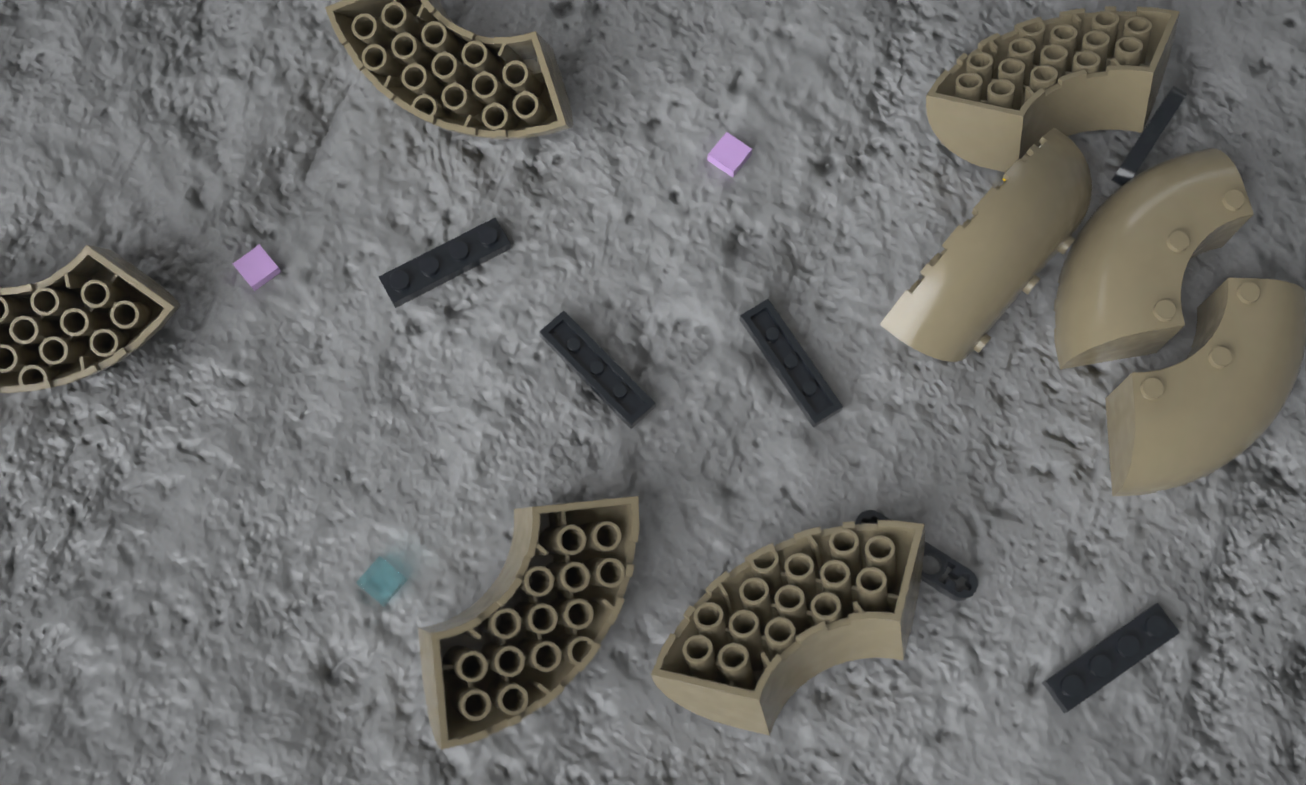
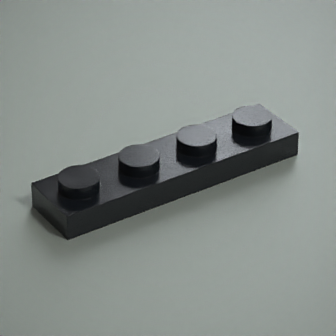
(445, 262)
(791, 363)
(597, 369)
(1110, 658)

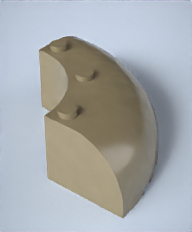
(452, 74)
(1049, 74)
(996, 252)
(1130, 257)
(78, 321)
(1218, 401)
(792, 616)
(534, 621)

